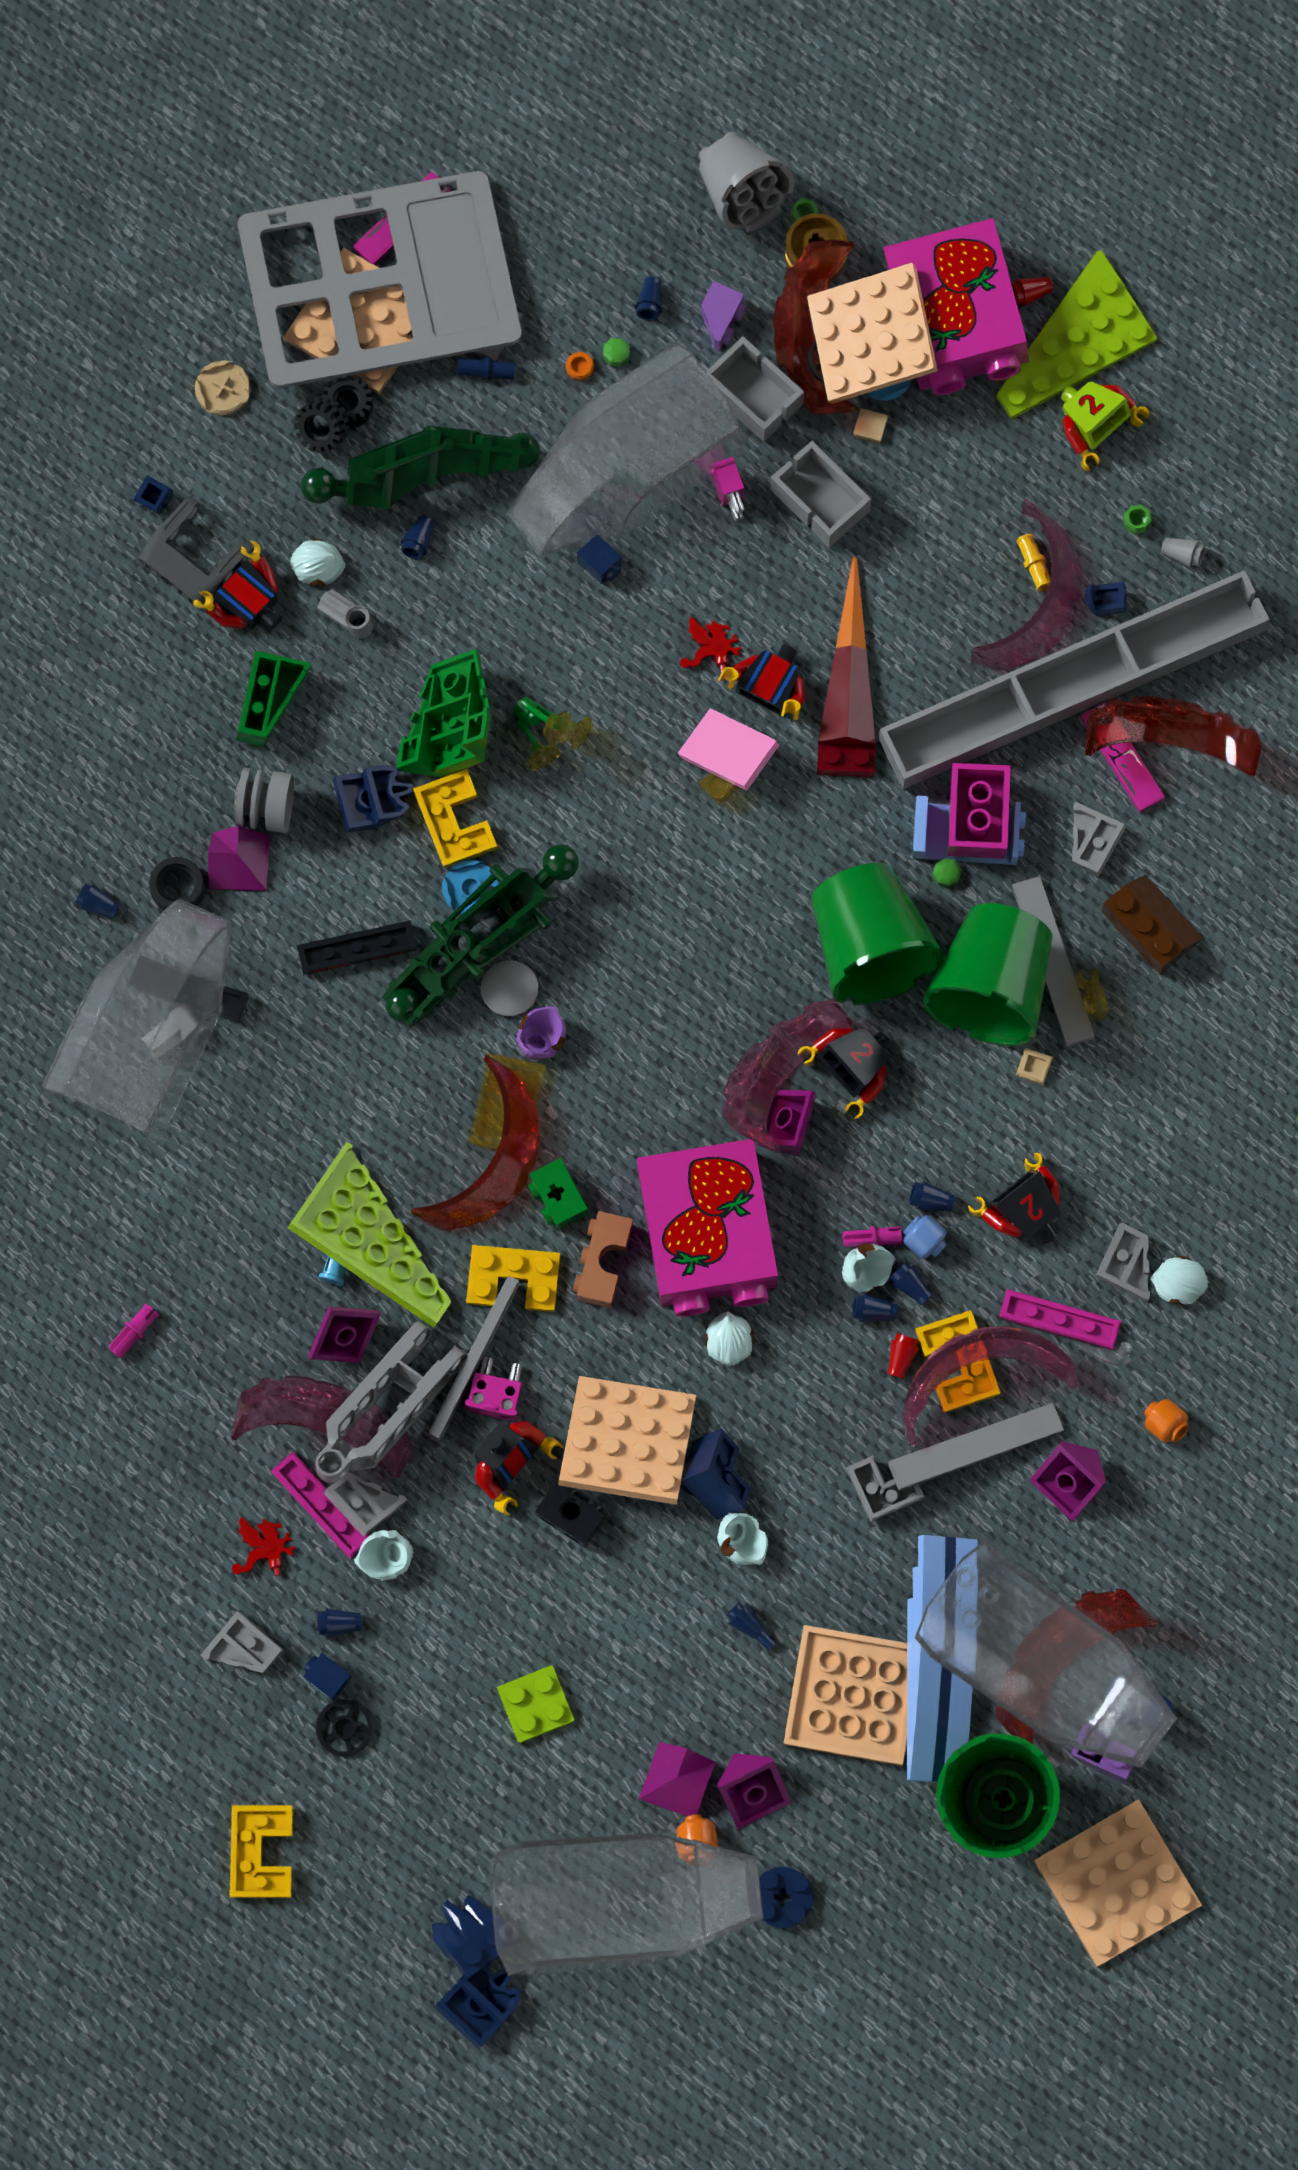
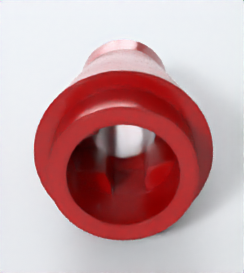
(1030, 289)
(902, 1353)

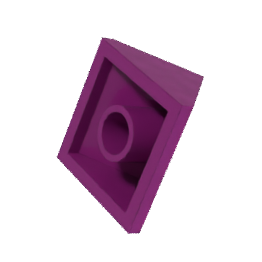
(790, 1119)

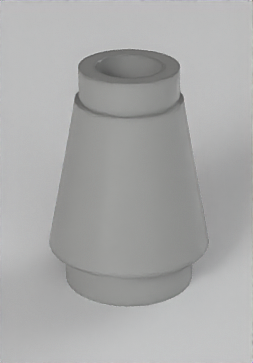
(1184, 551)

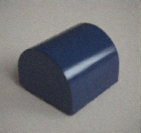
(153, 495)

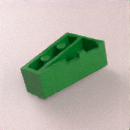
(268, 694)

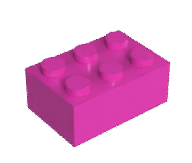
(979, 810)

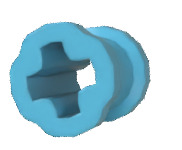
(332, 1272)

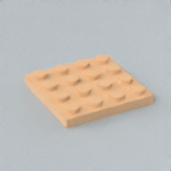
(378, 317)
(872, 333)
(627, 1440)
(849, 1696)
(1117, 1883)

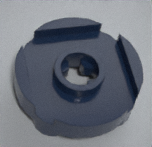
(795, 1886)

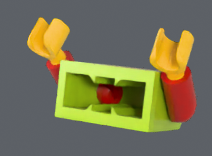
(1095, 414)

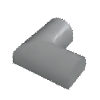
(875, 1494)

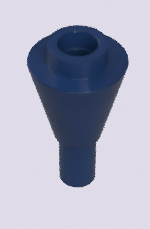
(746, 1621)

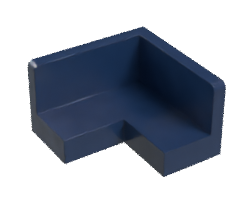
(712, 1477)

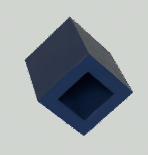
(600, 560)
(326, 1676)

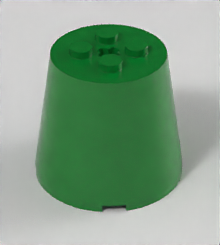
(872, 935)
(993, 976)
(970, 1791)

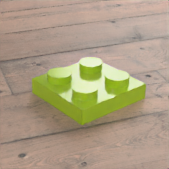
(535, 1704)

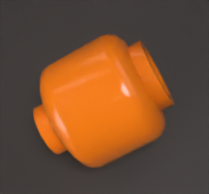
(1166, 1421)
(699, 1829)

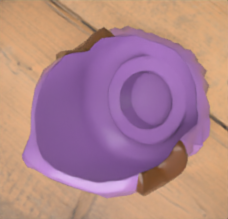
(541, 1033)

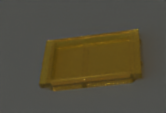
(489, 1112)

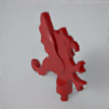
(716, 646)
(269, 1547)

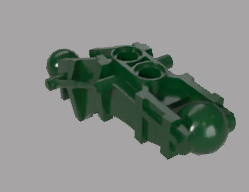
(397, 467)
(405, 1004)

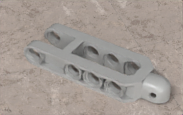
(337, 1459)

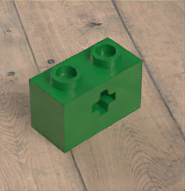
(556, 1177)

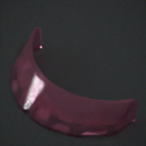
(1056, 611)
(769, 1063)
(978, 1346)
(309, 1405)

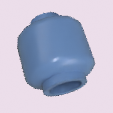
(925, 1236)

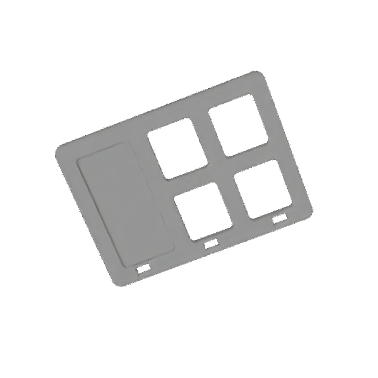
(445, 264)

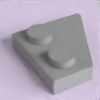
(1093, 838)
(1127, 1262)
(363, 1502)
(243, 1645)

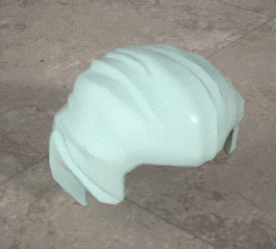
(384, 1555)

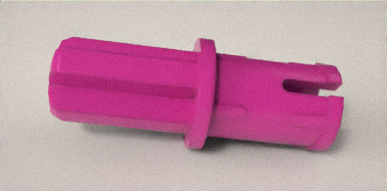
(877, 1236)
(133, 1330)

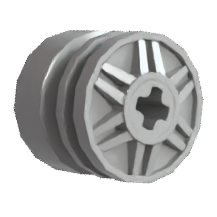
(264, 799)

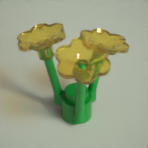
(556, 730)

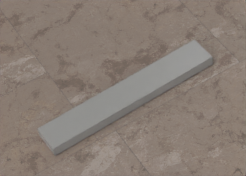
(1059, 977)
(474, 1358)
(975, 1446)

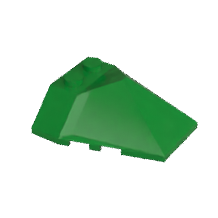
(452, 720)

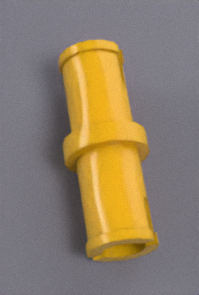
(1034, 561)

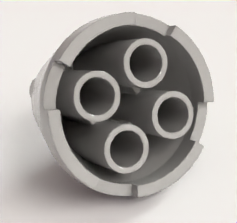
(744, 182)

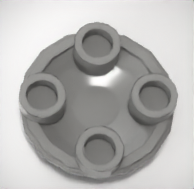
(509, 988)

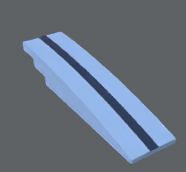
(936, 1697)

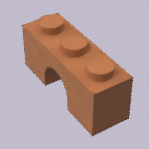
(608, 1234)

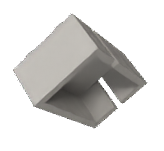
(754, 395)
(820, 494)

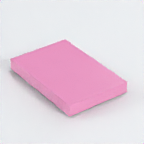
(728, 749)

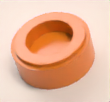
(579, 366)

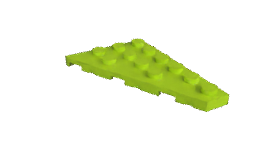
(1084, 336)
(355, 1227)

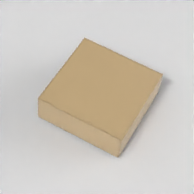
(870, 426)
(1034, 1066)

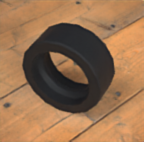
(171, 864)

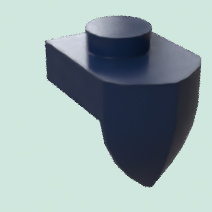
(1107, 598)

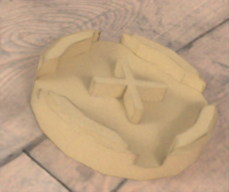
(222, 388)

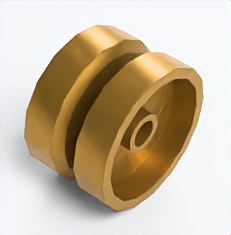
(812, 229)

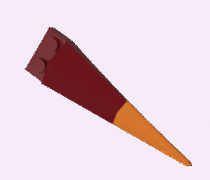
(847, 724)

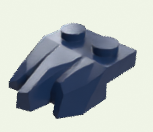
(371, 797)
(467, 1936)
(479, 2004)

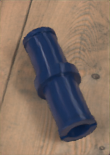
(486, 368)

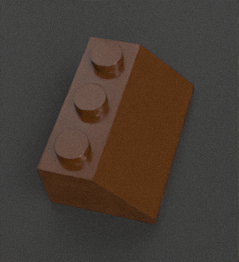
(1151, 923)

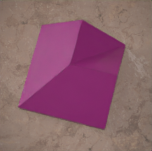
(238, 860)
(344, 1334)
(1070, 1478)
(677, 1779)
(752, 1788)

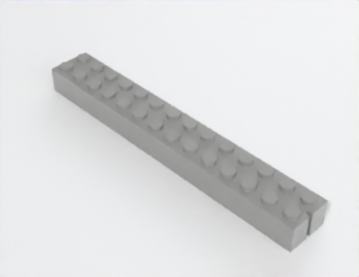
(1073, 679)

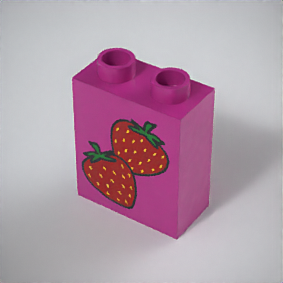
(966, 304)
(708, 1226)

